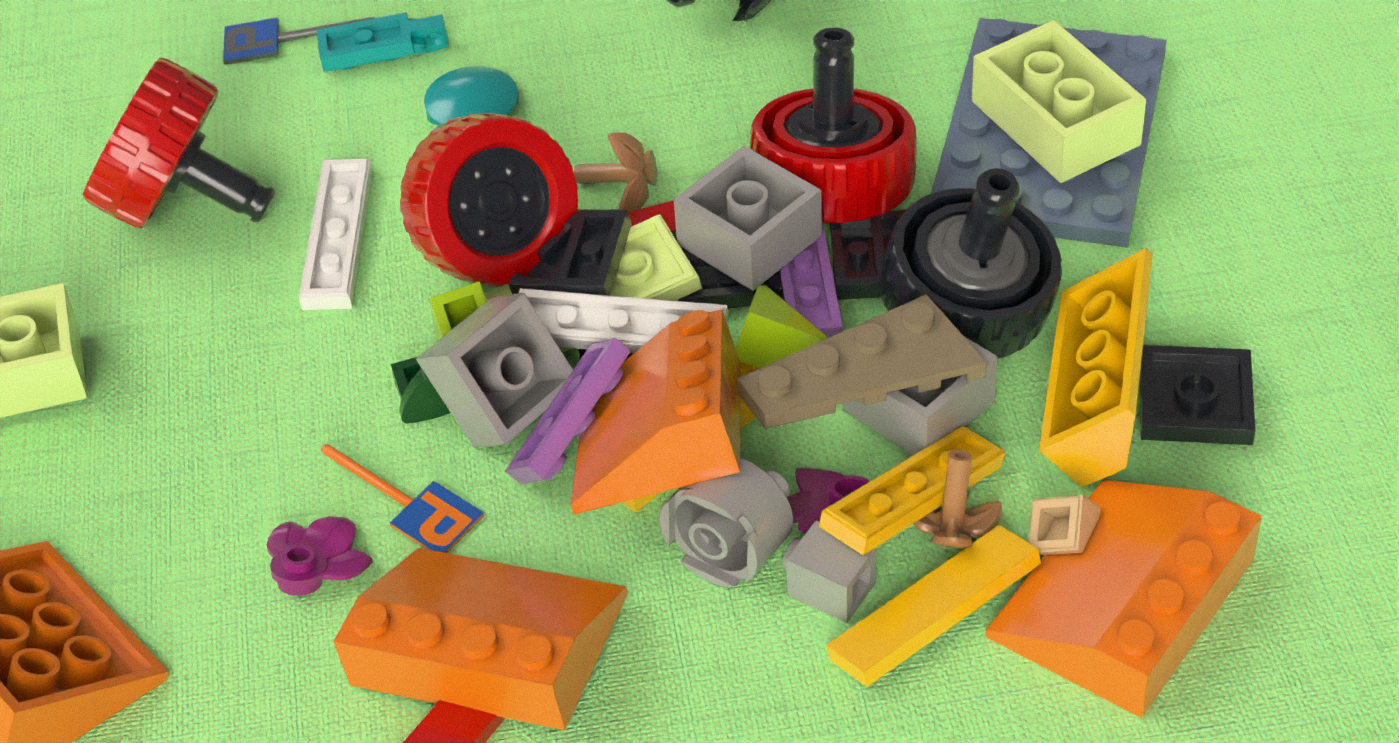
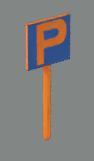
(432, 519)

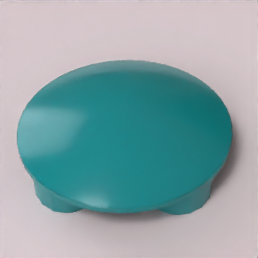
(470, 92)

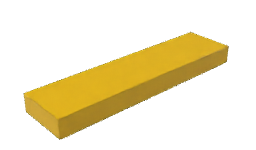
(906, 492)
(933, 605)

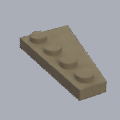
(862, 364)

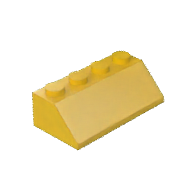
(1097, 371)

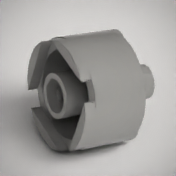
(729, 523)

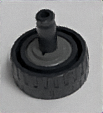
(978, 261)

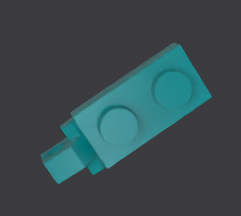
(379, 40)

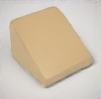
(1062, 524)

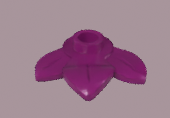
(817, 492)
(314, 554)

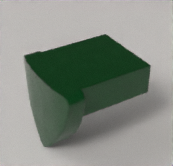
(417, 394)

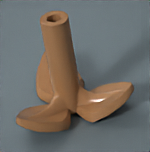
(634, 170)
(953, 524)

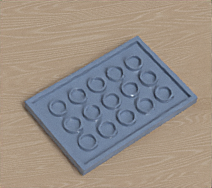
(1088, 207)

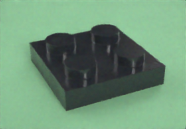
(1196, 395)

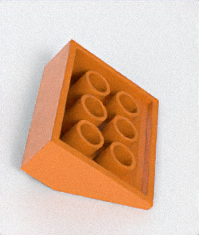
(666, 418)
(1135, 594)
(479, 635)
(62, 651)

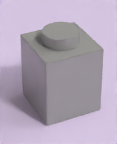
(828, 573)

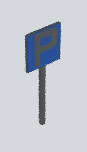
(261, 39)

